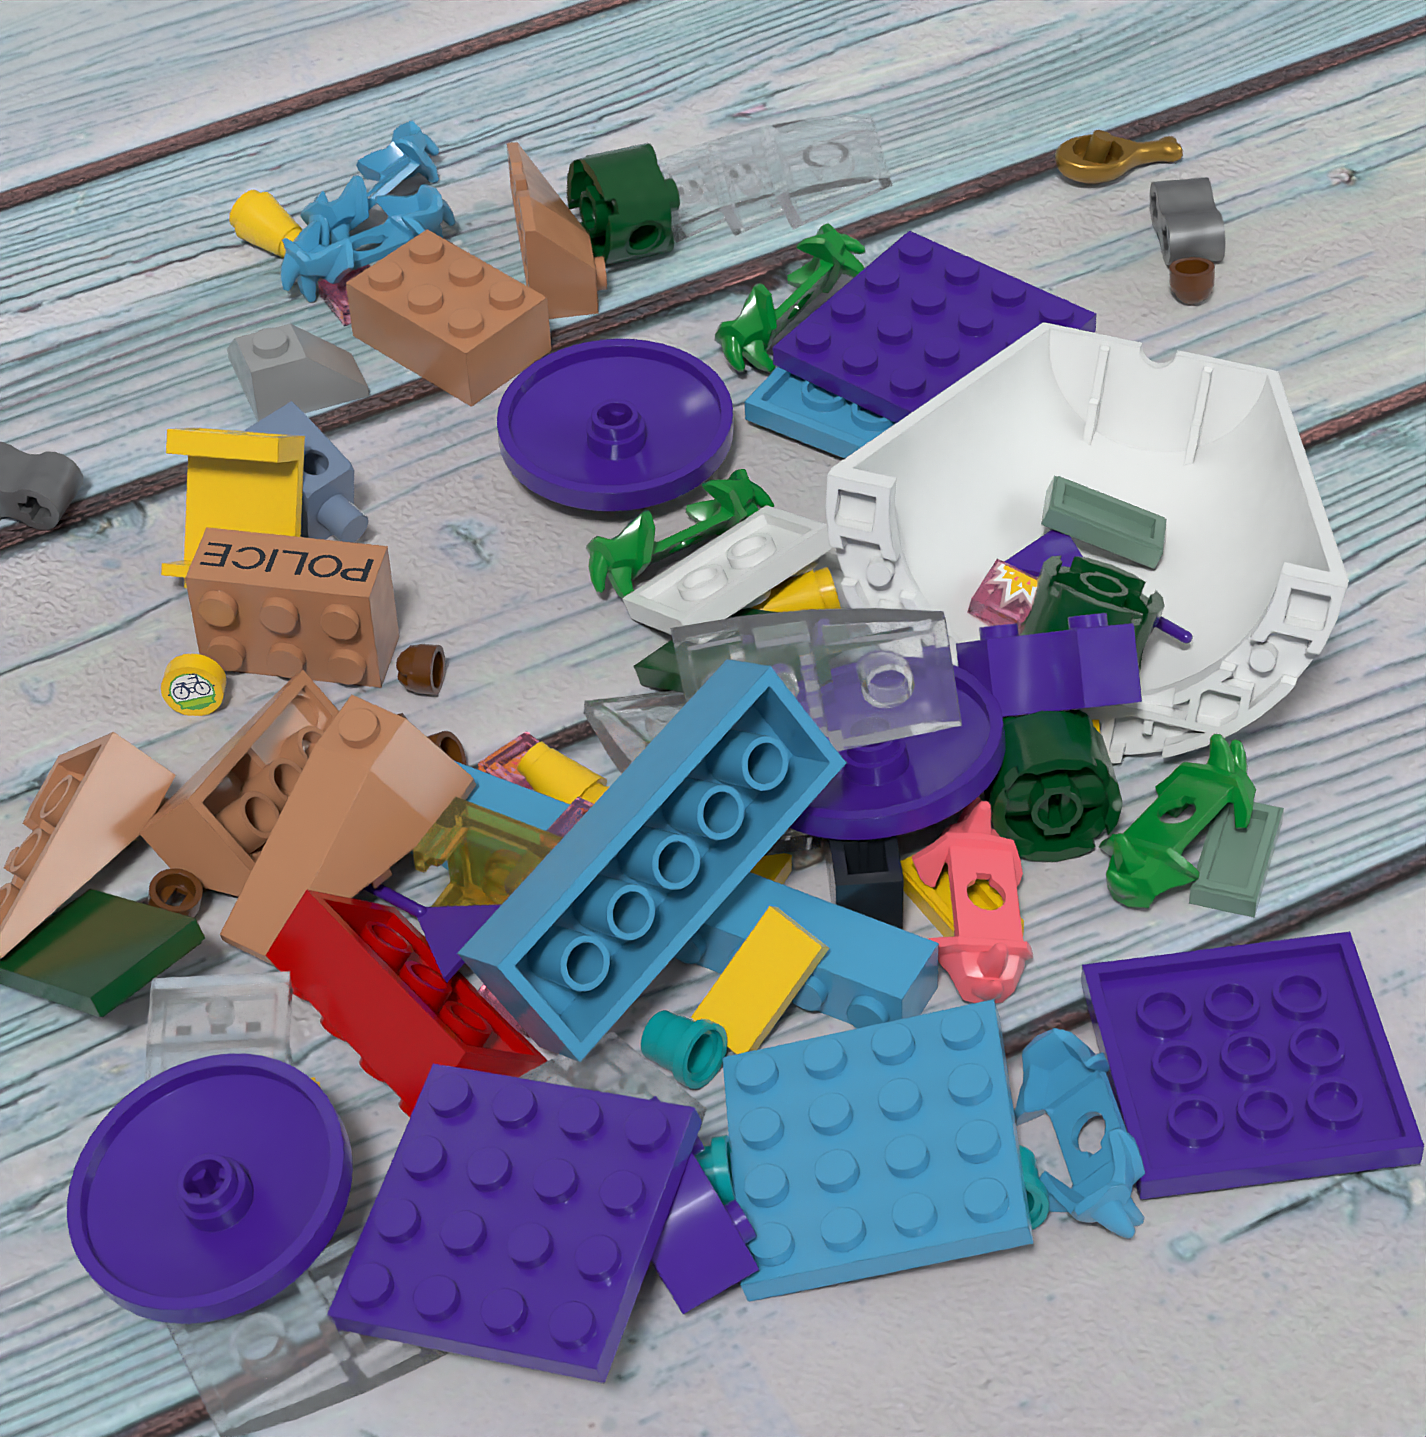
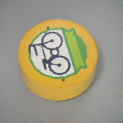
(193, 684)

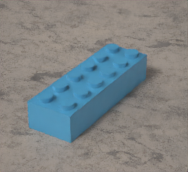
(652, 858)

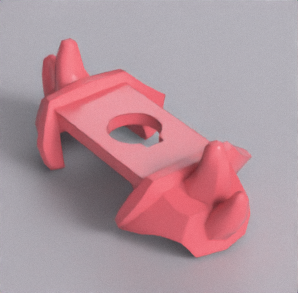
(987, 945)

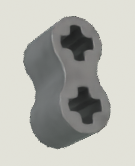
(1187, 219)
(36, 486)

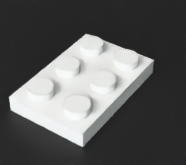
(731, 571)

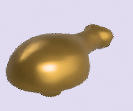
(1107, 157)

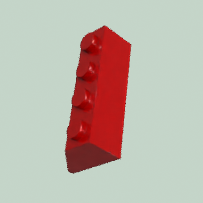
(388, 997)

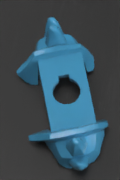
(390, 166)
(407, 219)
(1072, 1087)

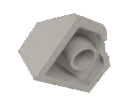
(295, 367)

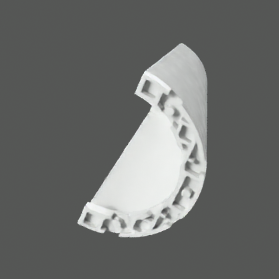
(1185, 438)

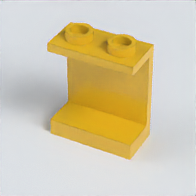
(237, 484)

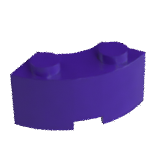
(1056, 669)
(702, 1240)

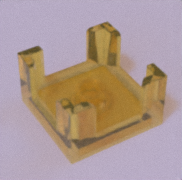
(483, 851)

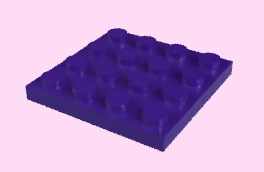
(916, 326)
(1250, 1064)
(517, 1221)

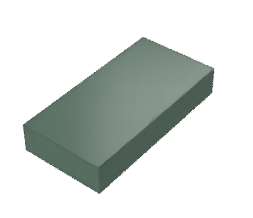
(1104, 521)
(1236, 860)

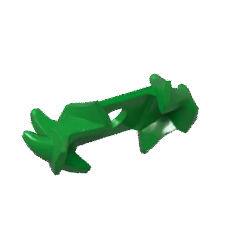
(760, 323)
(634, 549)
(1150, 852)

